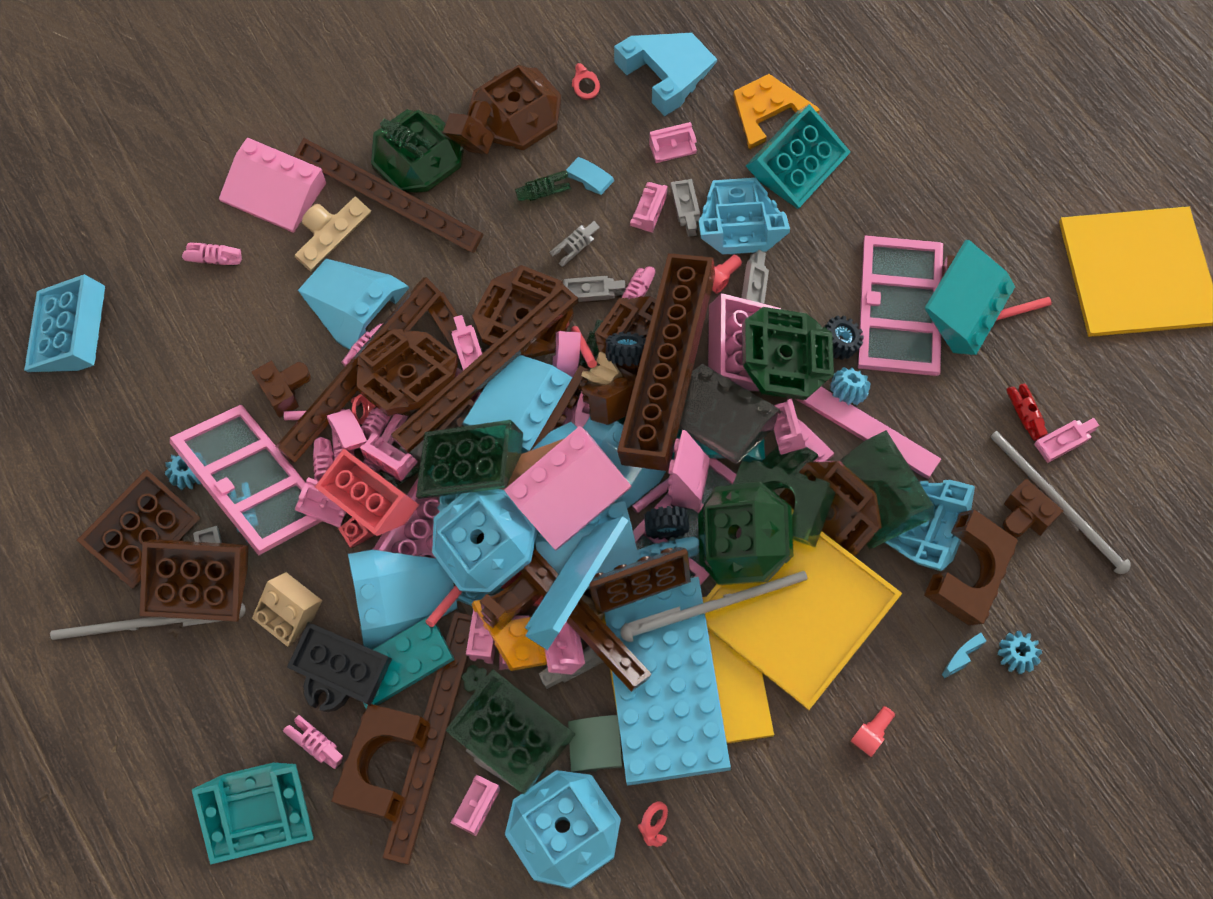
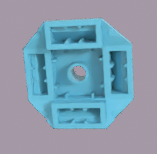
(501, 554)
(567, 856)

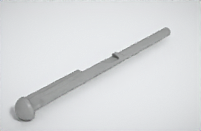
(1122, 566)
(674, 615)
(132, 625)

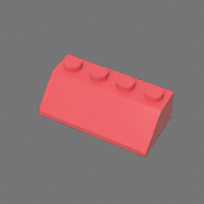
(365, 494)

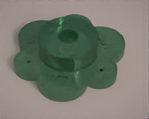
(473, 672)

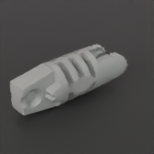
(575, 242)

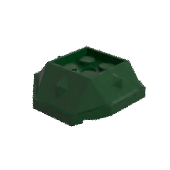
(407, 170)
(804, 347)
(764, 536)

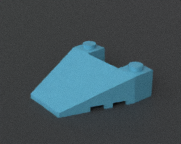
(676, 59)

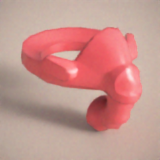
(582, 73)
(367, 407)
(649, 832)

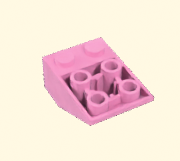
(688, 473)

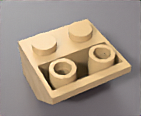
(286, 608)

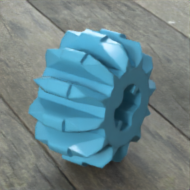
(850, 386)
(178, 476)
(1013, 658)

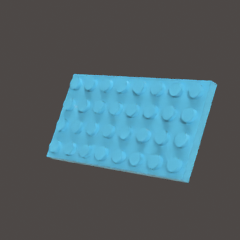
(675, 717)

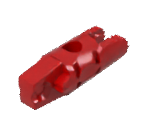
(1027, 411)

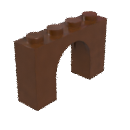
(994, 552)
(377, 728)

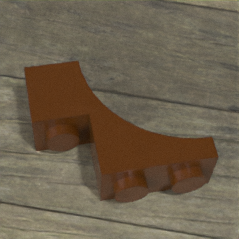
(503, 606)

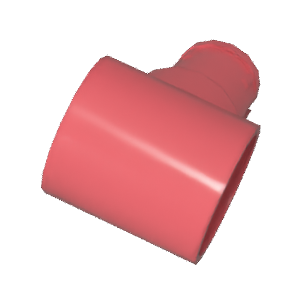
(723, 272)
(871, 735)

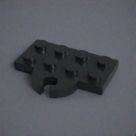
(337, 667)

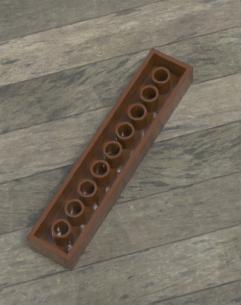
(667, 363)

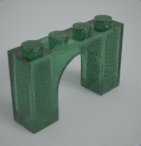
(811, 497)

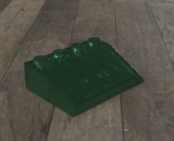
(468, 458)
(899, 494)
(510, 732)

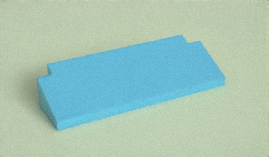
(572, 582)

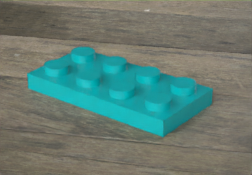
(414, 656)

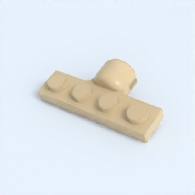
(329, 230)

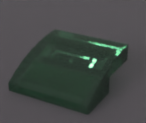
(790, 461)

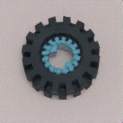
(852, 337)
(625, 348)
(666, 522)

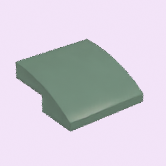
(595, 744)

